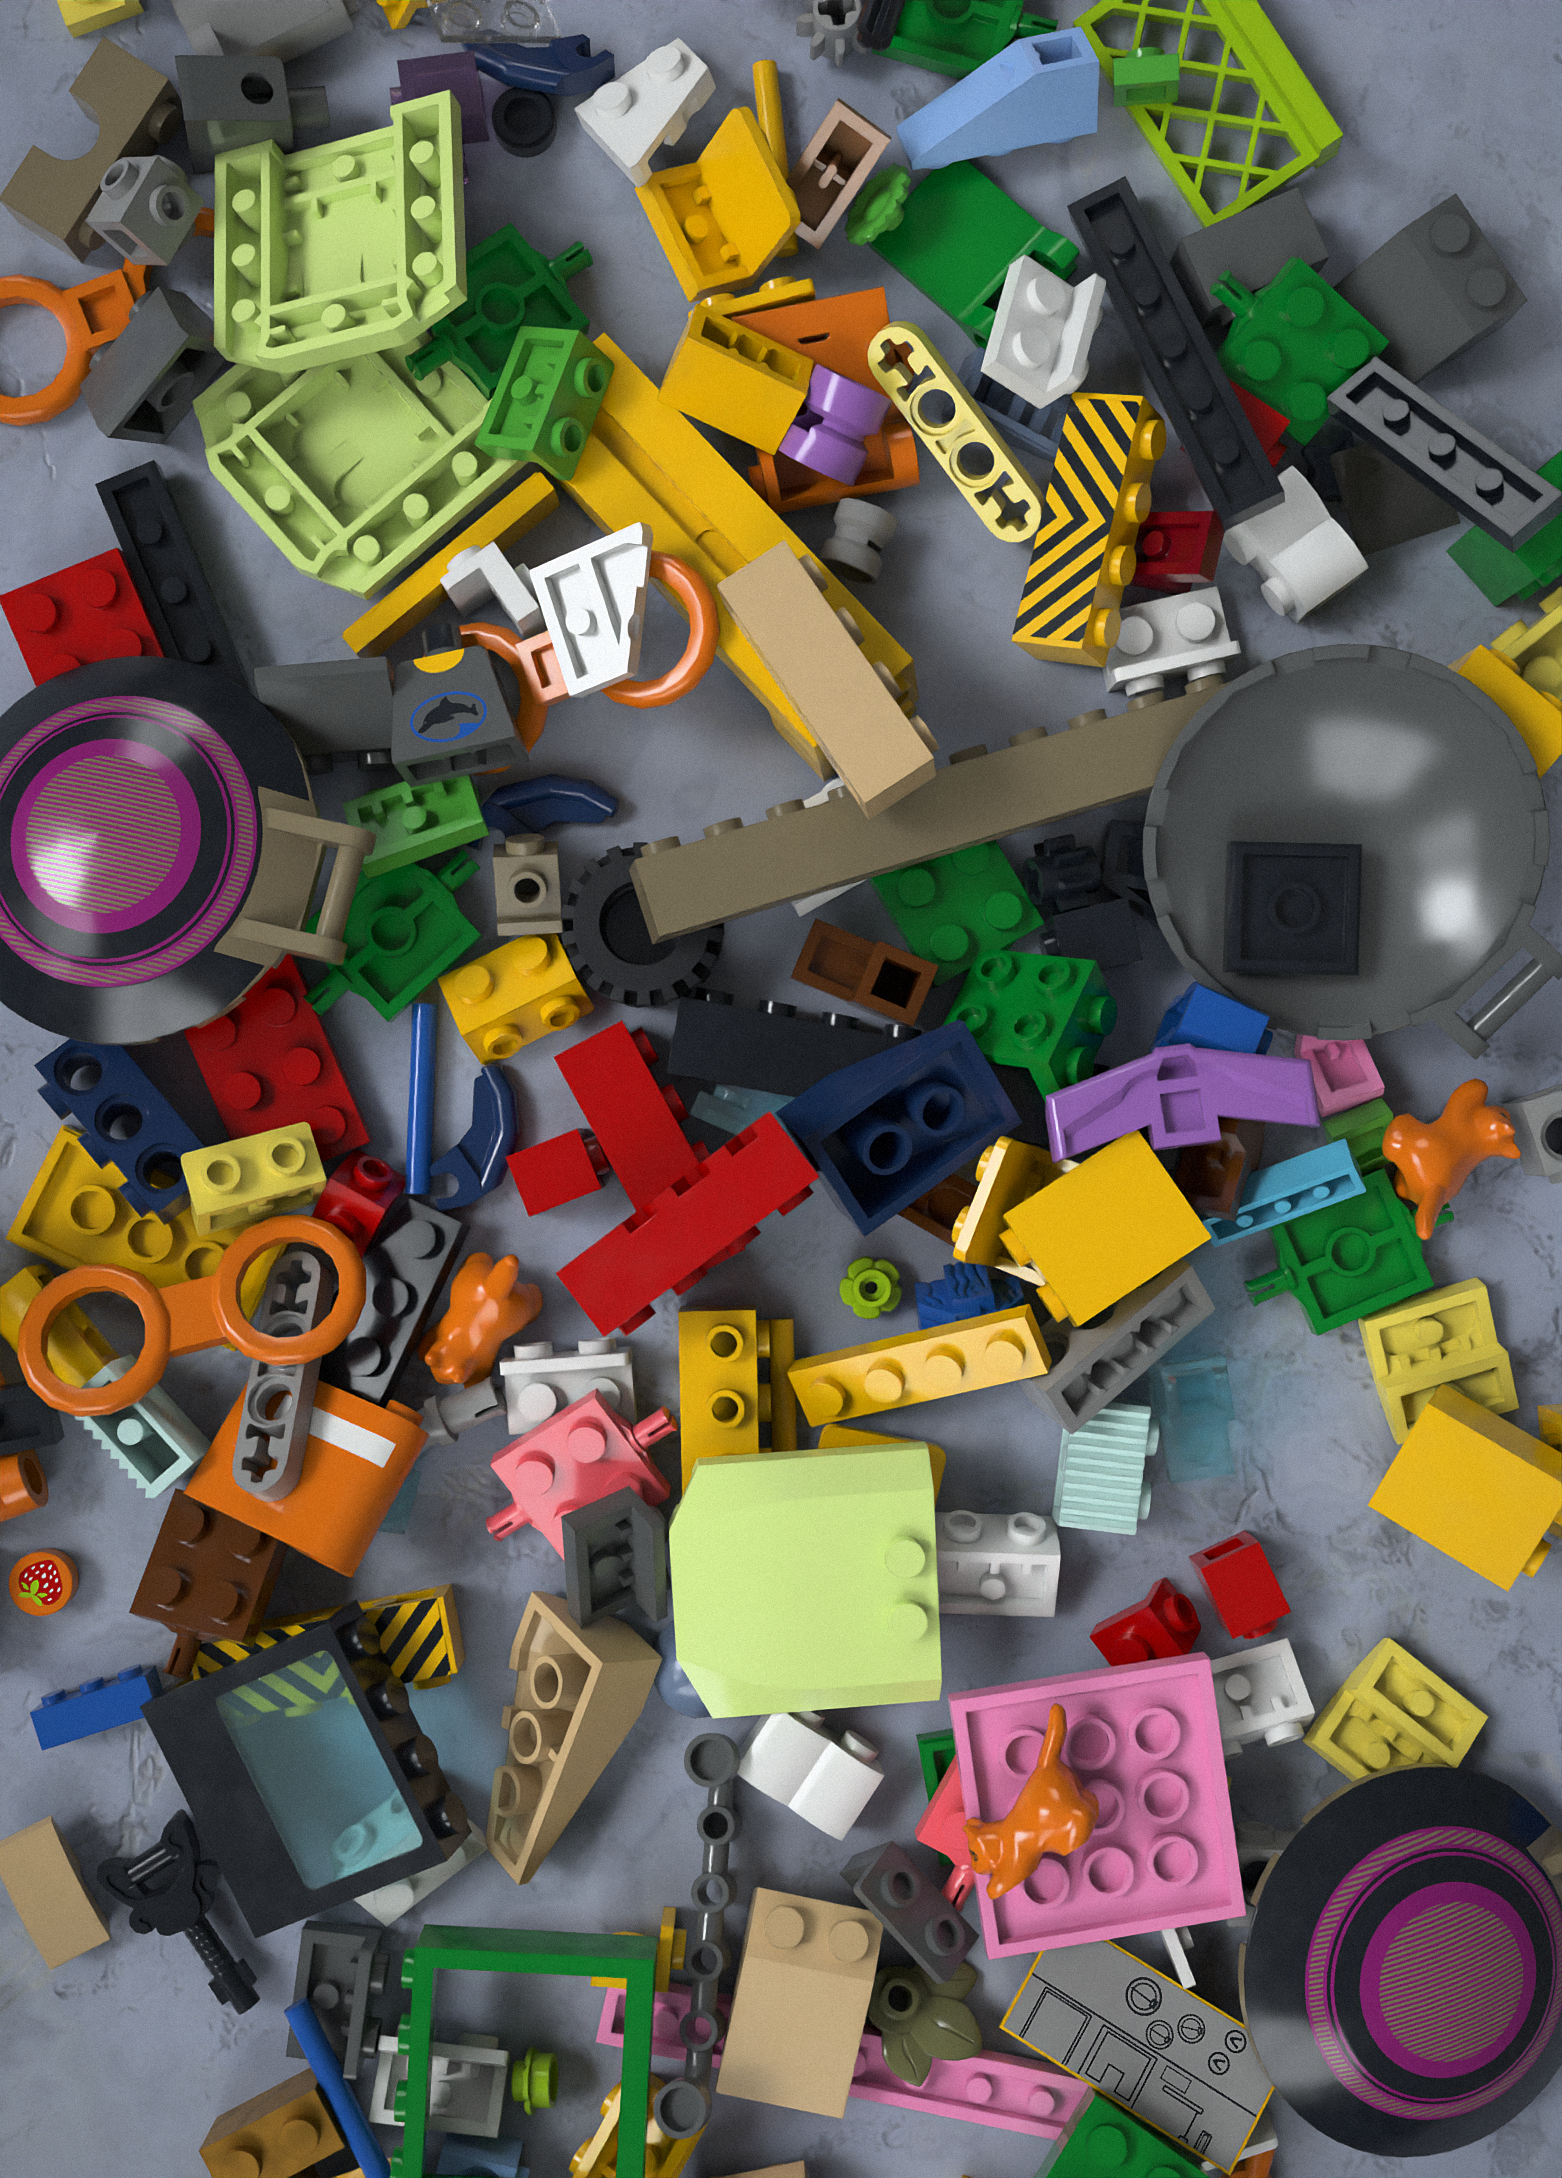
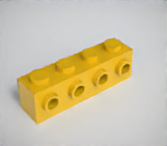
(720, 1382)

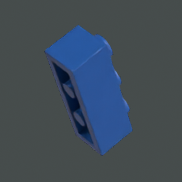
(94, 1707)

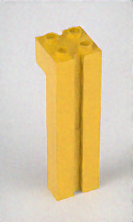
(660, 471)

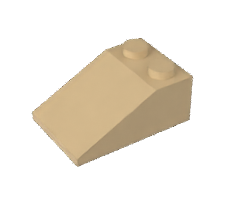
(799, 2002)

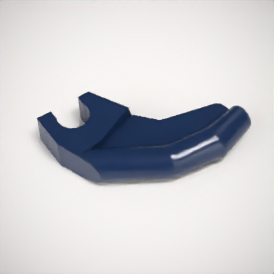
(559, 69)
(543, 800)
(480, 1155)

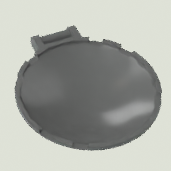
(1380, 757)

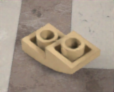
(50, 1894)

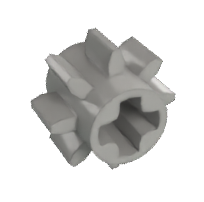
(828, 39)

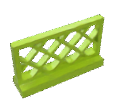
(1262, 63)

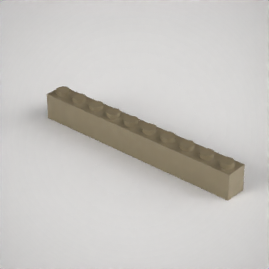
(963, 806)

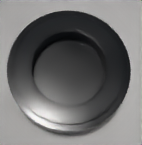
(524, 122)

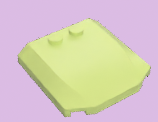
(340, 241)
(351, 460)
(808, 1580)

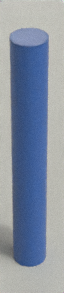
(421, 1098)
(337, 2090)

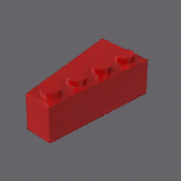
(687, 1225)

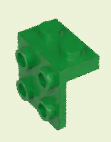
(1037, 1014)

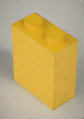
(1102, 1229)
(1474, 1488)

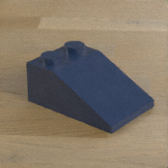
(899, 1122)

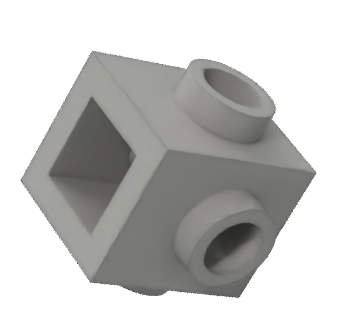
(146, 209)

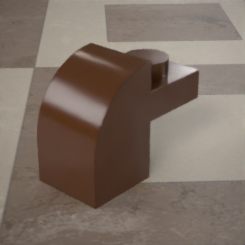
(864, 973)
(1216, 1173)

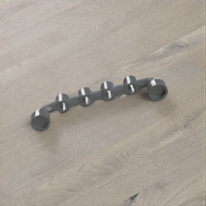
(685, 2103)

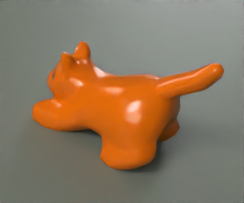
(1441, 1155)
(483, 1312)
(1048, 1816)

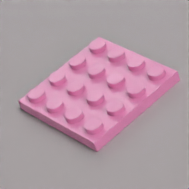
(1164, 1828)

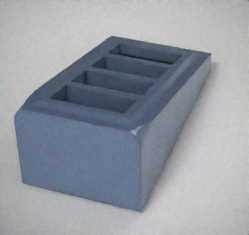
(1008, 424)

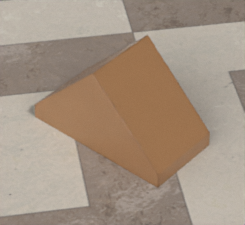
(833, 169)

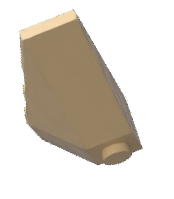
(567, 1720)

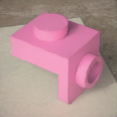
(1341, 1072)

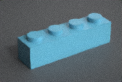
(1291, 1191)

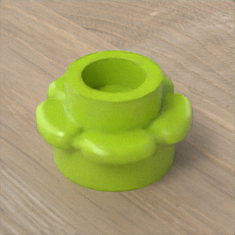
(859, 1274)
(536, 2080)

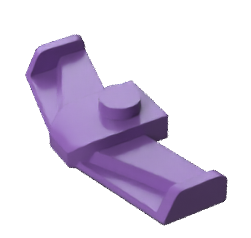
(1179, 1098)

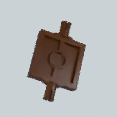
(207, 1580)

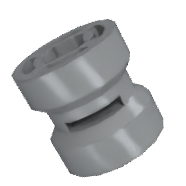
(858, 540)

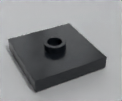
(1292, 908)

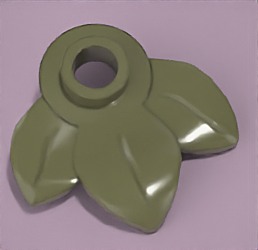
(931, 2024)

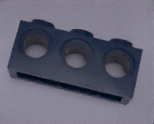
(121, 1091)

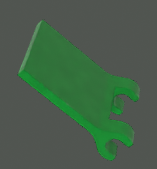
(960, 244)

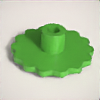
(878, 205)

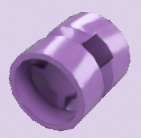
(835, 425)

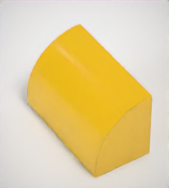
(736, 380)
(74, 1342)

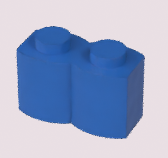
(1213, 1022)

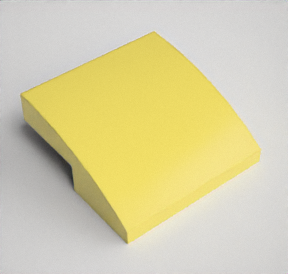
(1434, 1341)
(1393, 1716)

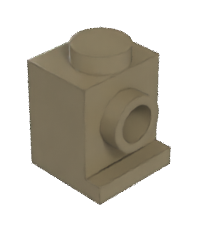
(527, 912)

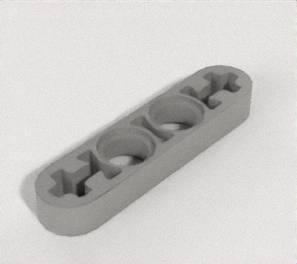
(291, 1431)

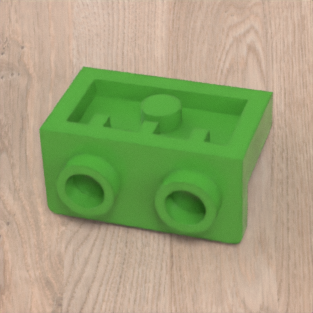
(546, 399)
(417, 821)

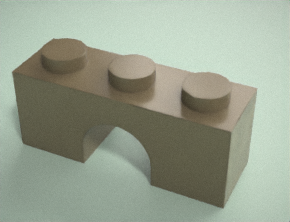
(134, 114)

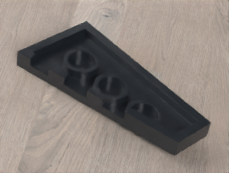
(402, 1286)

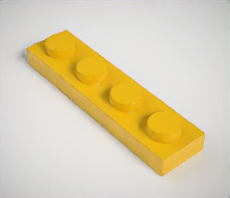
(920, 1366)

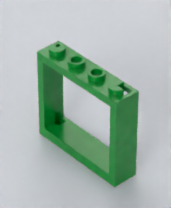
(535, 1953)

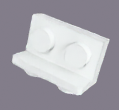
(1042, 332)
(1170, 640)
(546, 1381)
(997, 1563)
(1260, 1697)

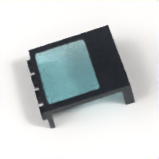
(308, 1772)

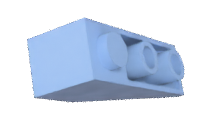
(1020, 98)

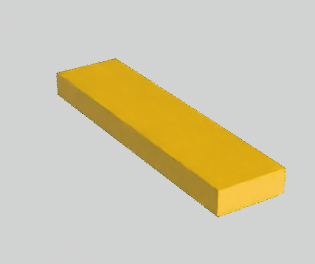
(423, 590)

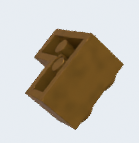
(275, 2133)

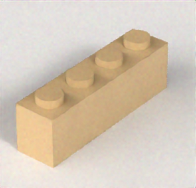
(828, 678)

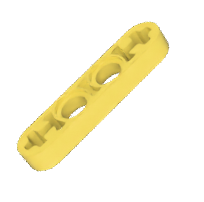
(948, 438)

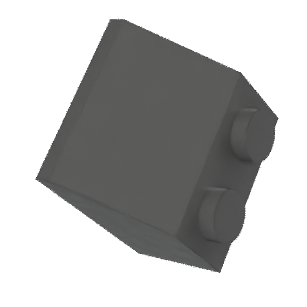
(1433, 291)
(153, 369)
(333, 710)

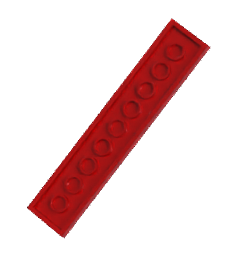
(271, 1054)

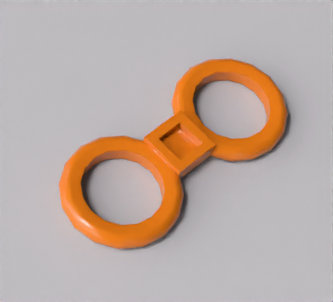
(90, 318)
(541, 676)
(191, 1315)

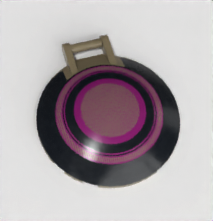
(156, 851)
(1409, 1961)

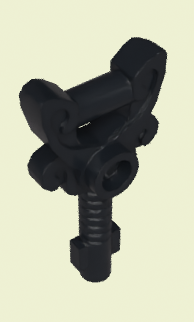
(181, 1905)

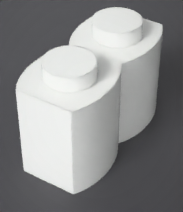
(1297, 550)
(811, 1768)

